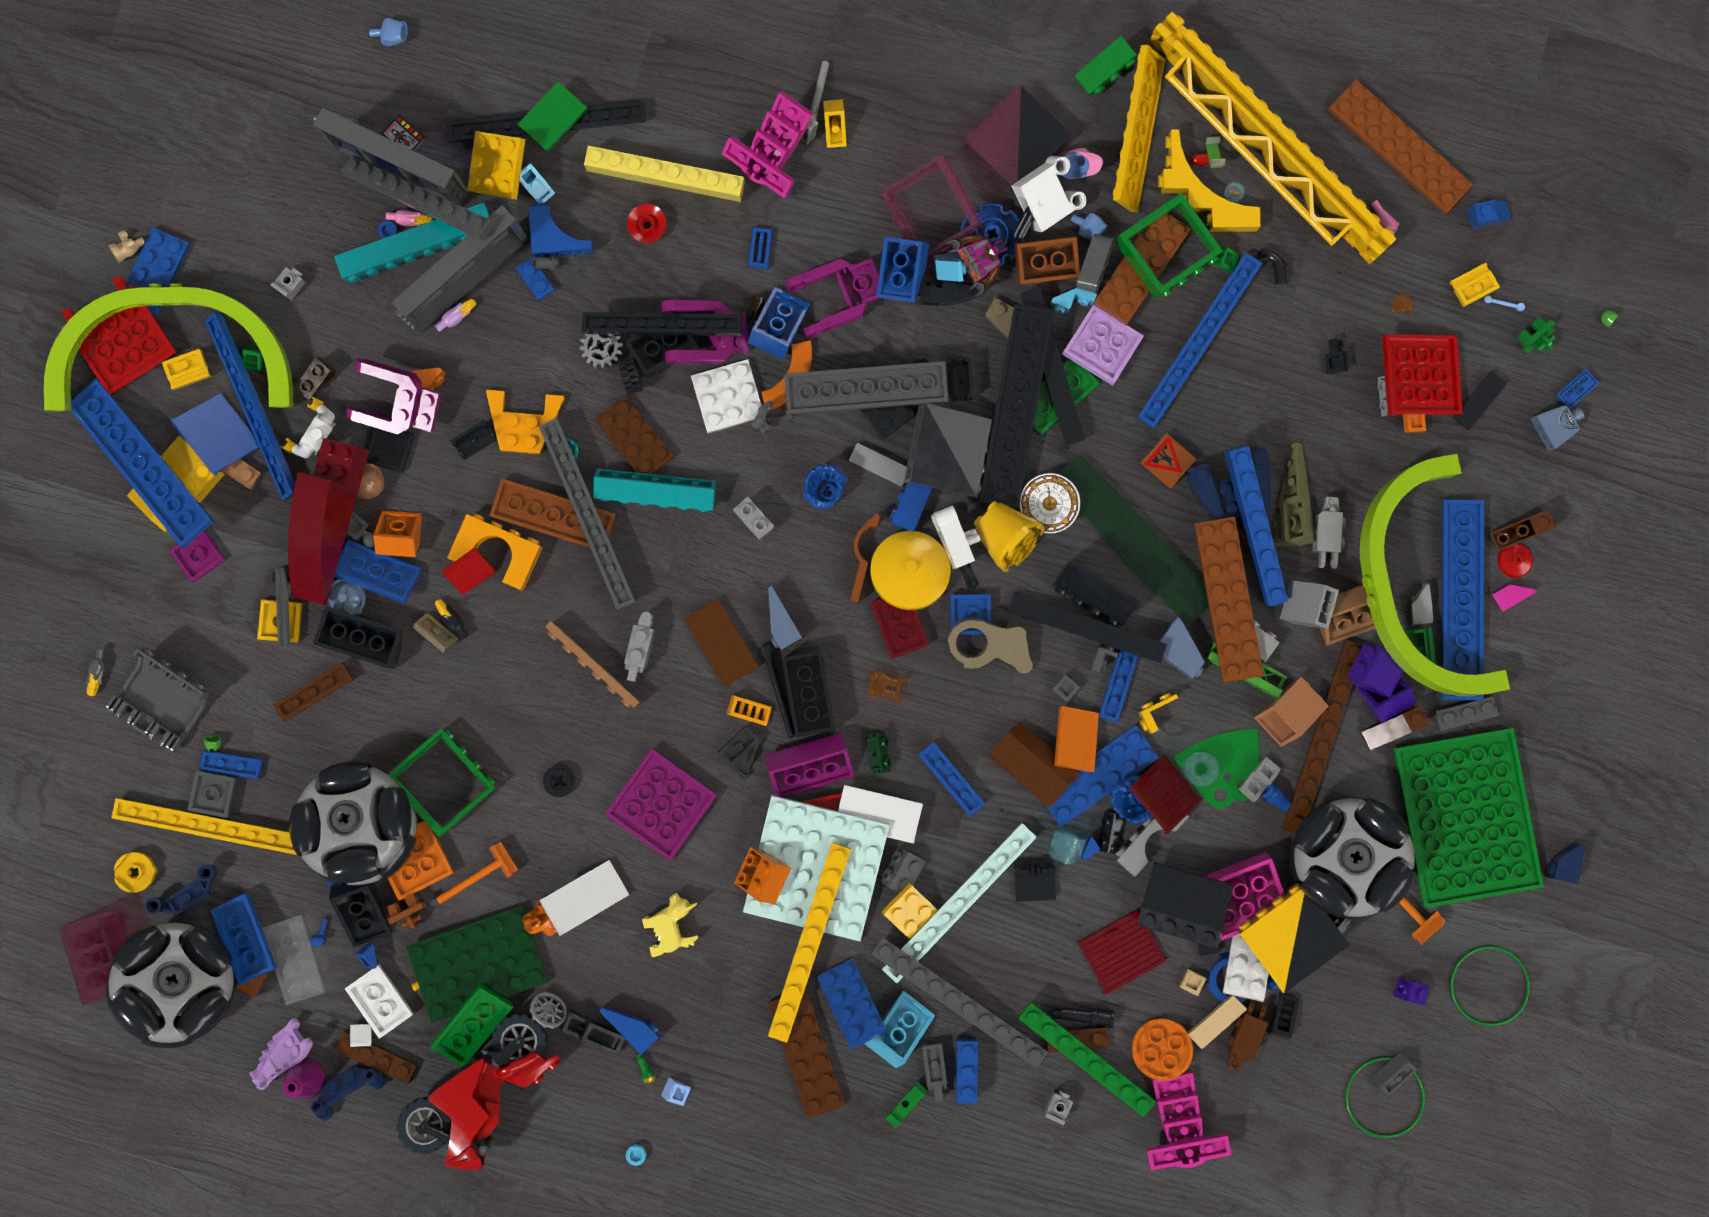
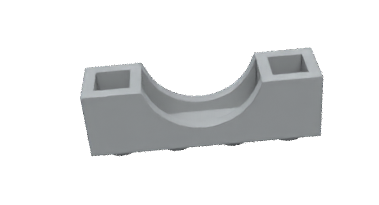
(1133, 855)

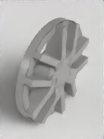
(548, 1010)

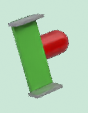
(1212, 155)

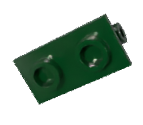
(879, 743)

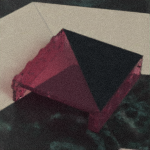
(1018, 136)

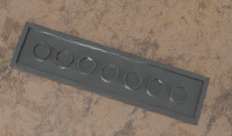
(866, 388)

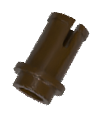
(755, 308)

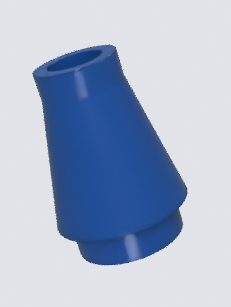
(1274, 796)

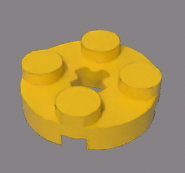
(123, 872)

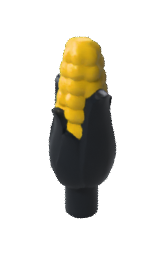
(451, 619)

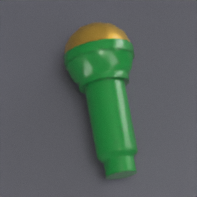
(647, 1075)

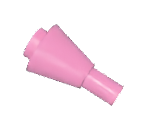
(1386, 219)

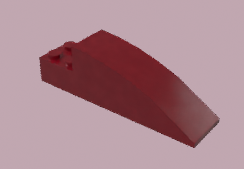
(321, 518)

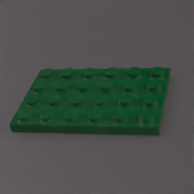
(486, 953)

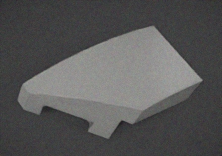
(1421, 606)

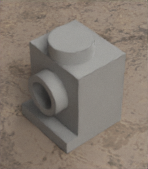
(292, 288)
(1055, 1099)

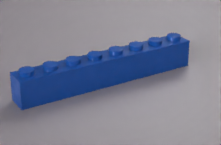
(1256, 525)

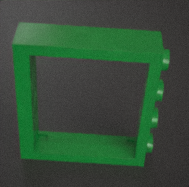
(1140, 266)
(473, 766)

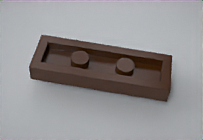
(1093, 1037)

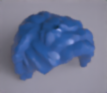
(822, 482)
(1127, 803)

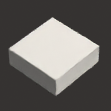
(360, 1035)

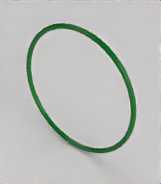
(1527, 980)
(1363, 1129)

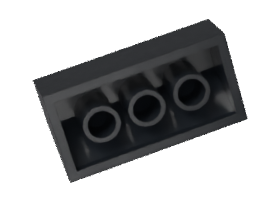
(359, 638)

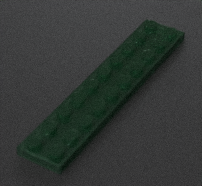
(1137, 542)

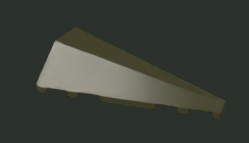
(1294, 518)

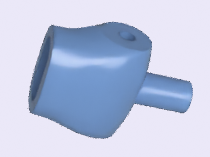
(391, 32)
(1090, 225)

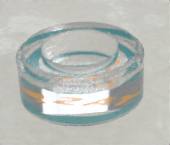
(1234, 192)

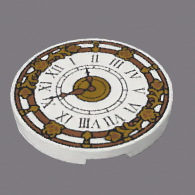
(1051, 501)

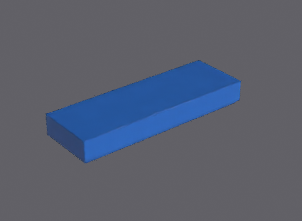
(231, 764)

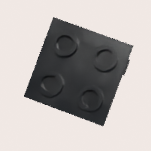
(1035, 880)

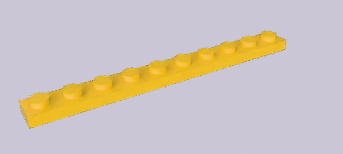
(202, 825)
(809, 942)

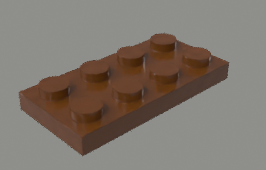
(634, 437)

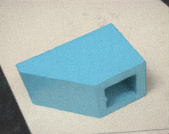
(949, 267)

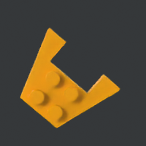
(518, 430)

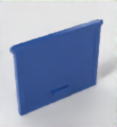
(216, 433)

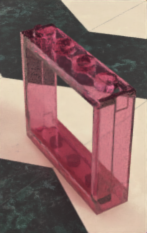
(900, 219)

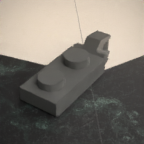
(935, 1069)

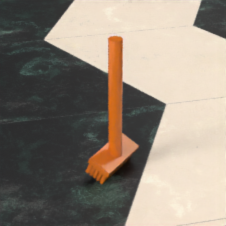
(502, 860)
(1426, 928)

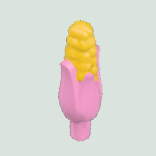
(408, 217)

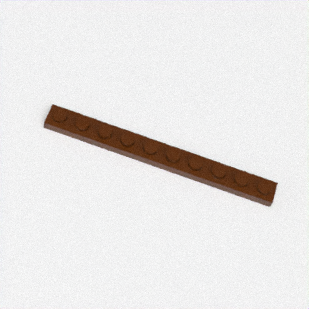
(1322, 739)

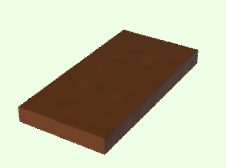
(721, 642)

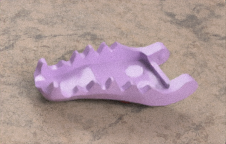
(283, 1053)

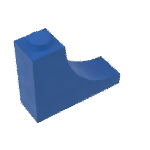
(549, 239)

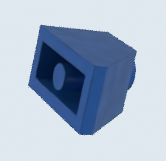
(1488, 213)

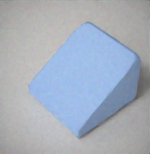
(676, 1091)

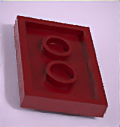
(899, 628)

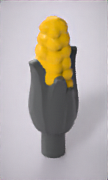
(95, 672)

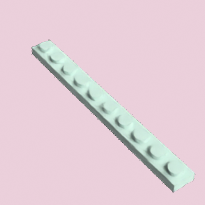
(965, 896)

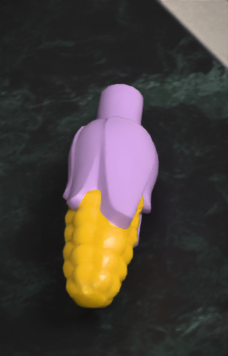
(456, 314)

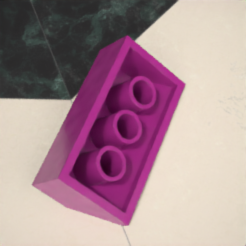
(809, 765)

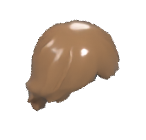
(371, 483)

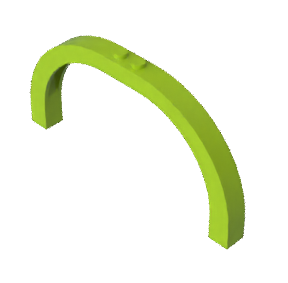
(66, 345)
(1380, 595)

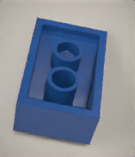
(902, 269)
(778, 323)

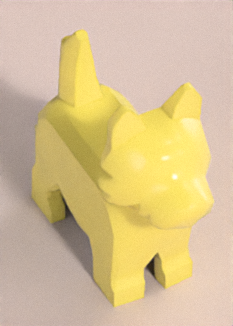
(667, 927)

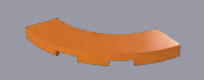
(800, 362)

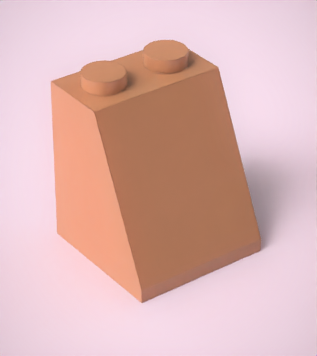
(1292, 712)

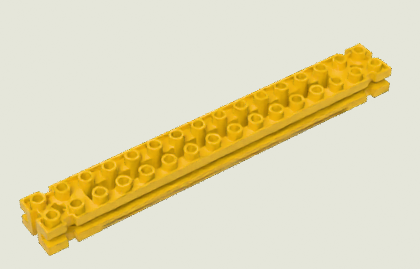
(1271, 137)

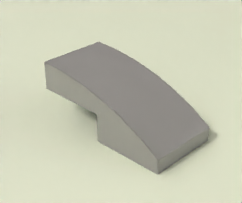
(1259, 779)

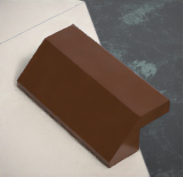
(1033, 765)

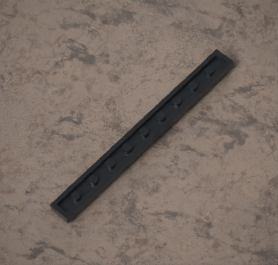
(508, 125)

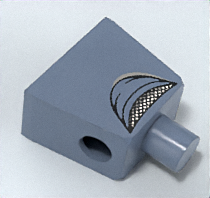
(1557, 425)

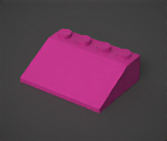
(1254, 888)

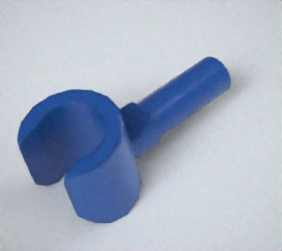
(319, 940)

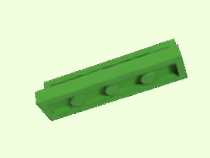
(1274, 691)

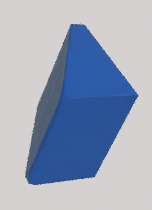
(1090, 848)
(367, 956)

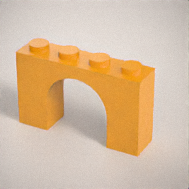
(524, 552)

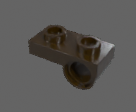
(314, 377)

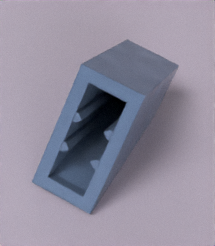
(1181, 650)

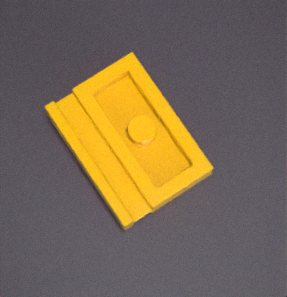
(1474, 285)
(186, 369)

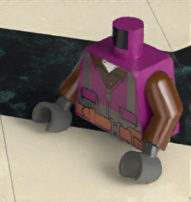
(979, 258)

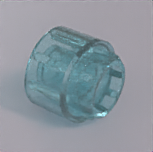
(1189, 768)
(1066, 846)

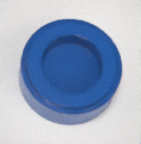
(387, 229)

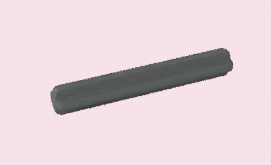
(282, 607)

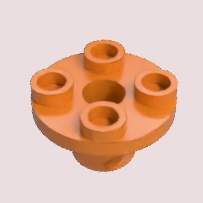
(538, 921)

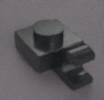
(1337, 359)

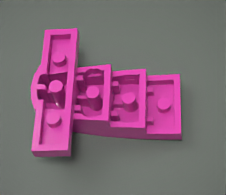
(772, 145)
(1183, 1127)

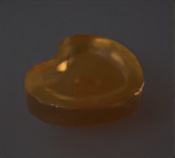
(1402, 303)

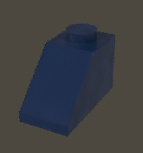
(1567, 864)

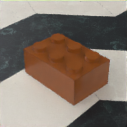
(1047, 260)

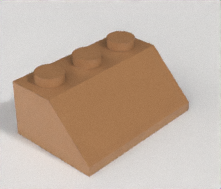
(1349, 617)

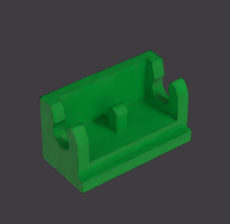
(1423, 642)

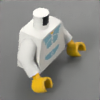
(319, 428)

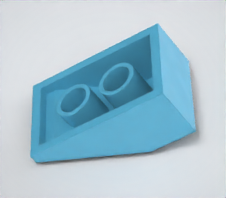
(905, 1026)

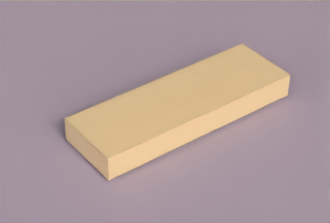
(1217, 1021)

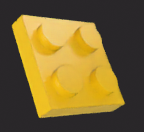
(909, 910)

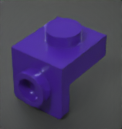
(1411, 991)

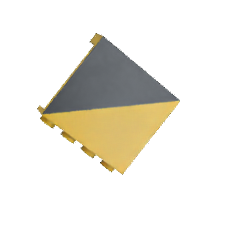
(1292, 938)

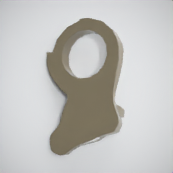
(1002, 643)

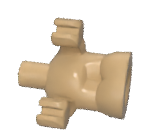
(126, 248)

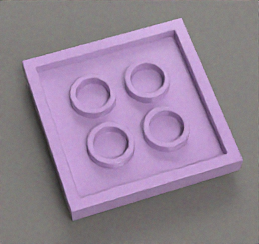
(1102, 345)

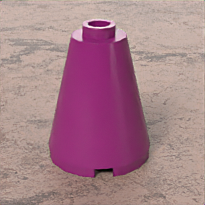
(304, 1080)

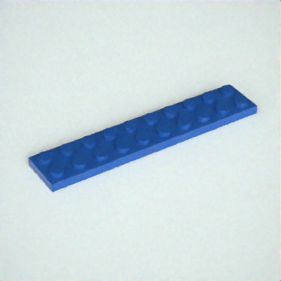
(140, 464)
(1462, 589)

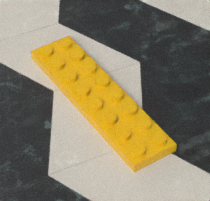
(1139, 128)

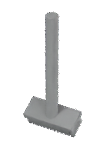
(812, 127)

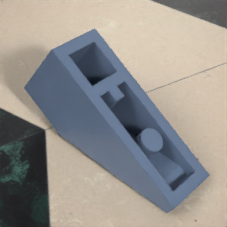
(782, 626)

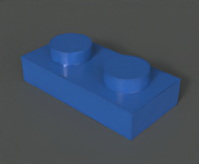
(535, 280)

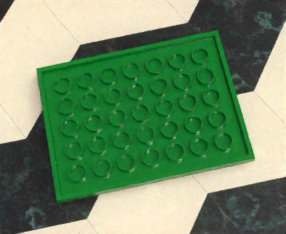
(1468, 817)

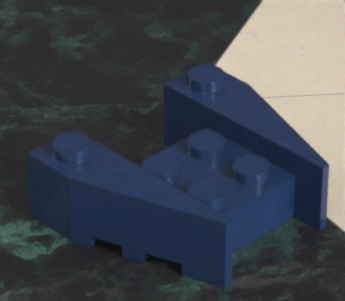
(1219, 498)

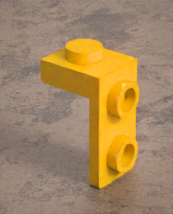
(1147, 722)

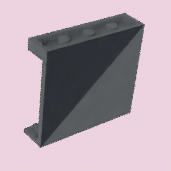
(948, 450)

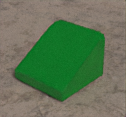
(1227, 259)
(252, 358)

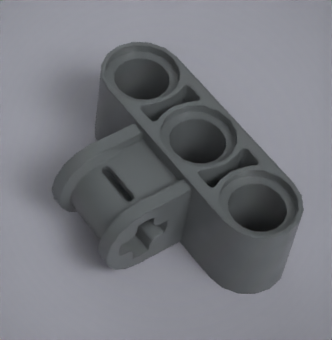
(1095, 263)

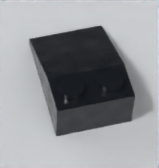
(360, 912)

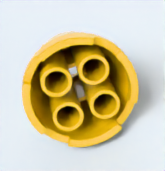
(1007, 534)

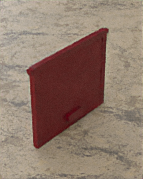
(1165, 794)
(1121, 952)

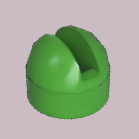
(1609, 317)
(212, 742)

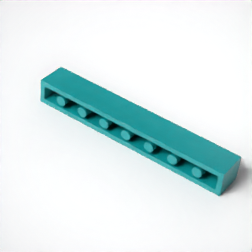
(401, 248)

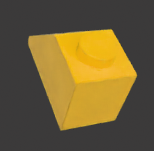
(834, 123)

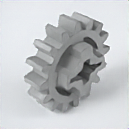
(595, 351)

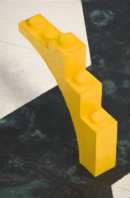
(1223, 214)

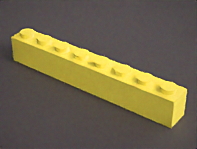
(664, 173)

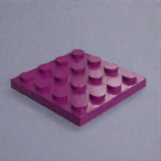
(661, 804)

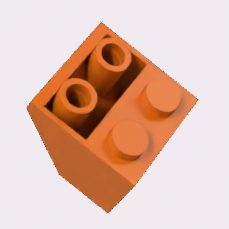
(762, 876)

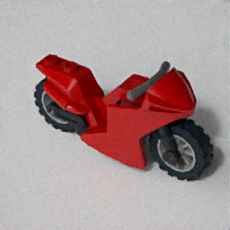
(470, 1099)

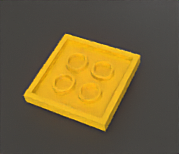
(496, 165)

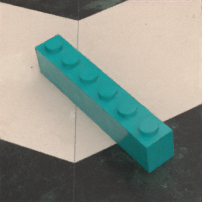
(654, 490)

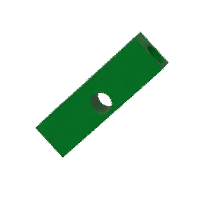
(899, 1112)

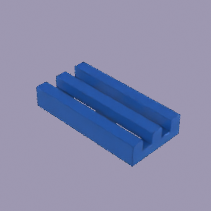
(766, 263)

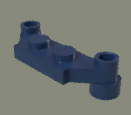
(187, 896)
(343, 1086)

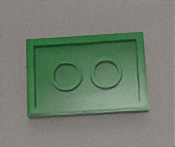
(552, 116)

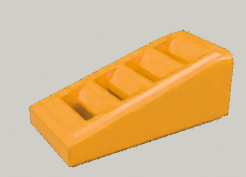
(731, 708)

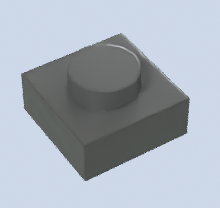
(1065, 688)

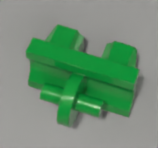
(1541, 339)

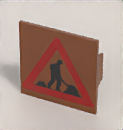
(1168, 461)

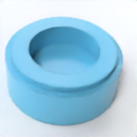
(636, 1154)

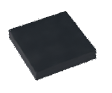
(390, 449)

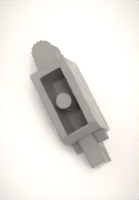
(1328, 532)
(639, 646)

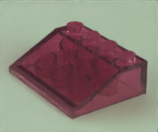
(90, 951)

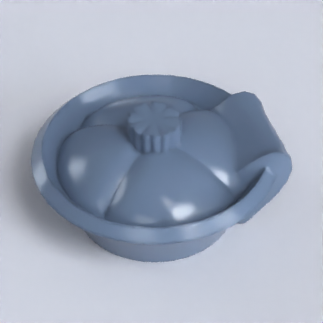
(346, 597)

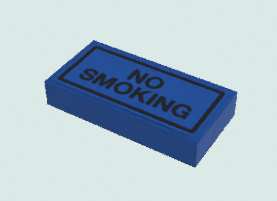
(1577, 389)

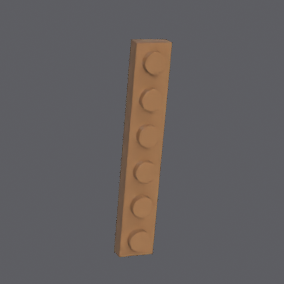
(585, 659)

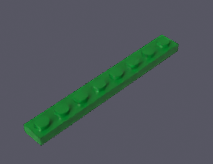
(1086, 1059)

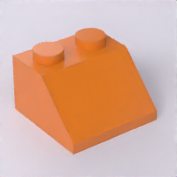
(398, 533)

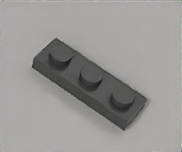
(1466, 713)

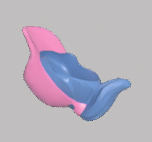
(1082, 163)

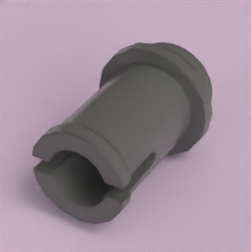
(550, 262)

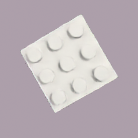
(727, 396)

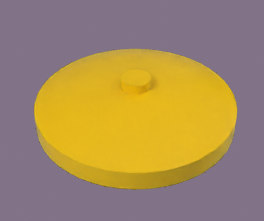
(910, 570)

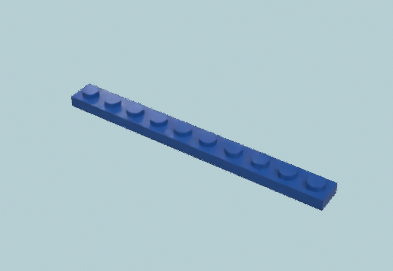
(1199, 340)
(251, 405)

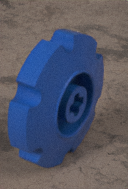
(1000, 224)

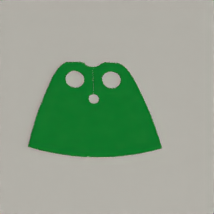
(1236, 755)

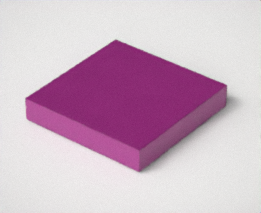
(198, 557)

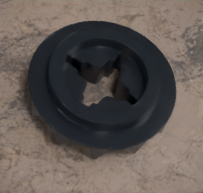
(549, 782)

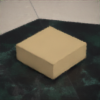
(1192, 982)

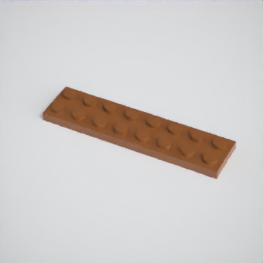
(1400, 147)
(1228, 599)

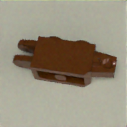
(1246, 1036)

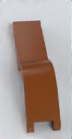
(872, 523)

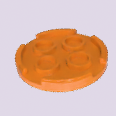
(1162, 1049)

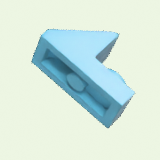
(535, 184)

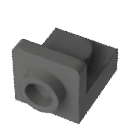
(1099, 661)

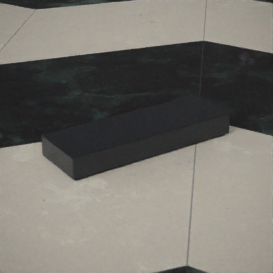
(1480, 400)

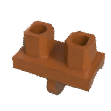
(414, 904)

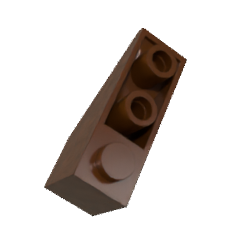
(1523, 529)

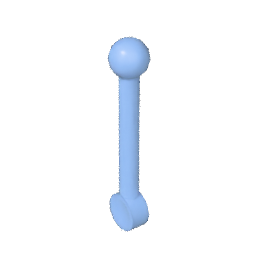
(1519, 307)

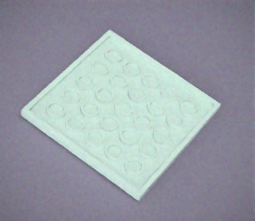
(802, 838)

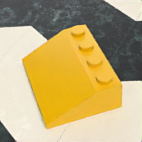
(190, 471)

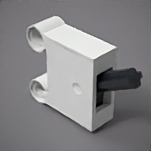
(1044, 197)
(957, 543)

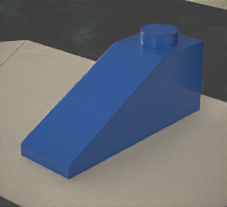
(634, 1029)

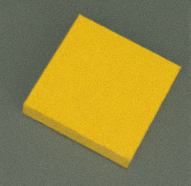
(268, 621)

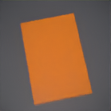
(1076, 739)

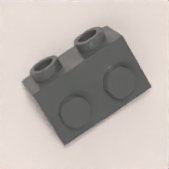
(902, 870)

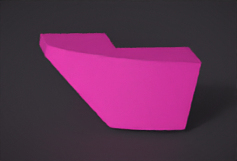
(1511, 595)

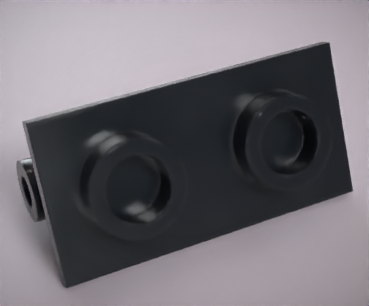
(1107, 840)

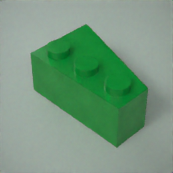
(1107, 66)

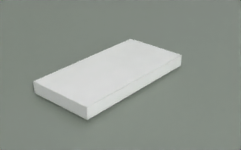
(899, 813)
(584, 897)

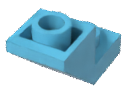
(1064, 301)

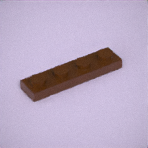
(313, 692)
(378, 1059)

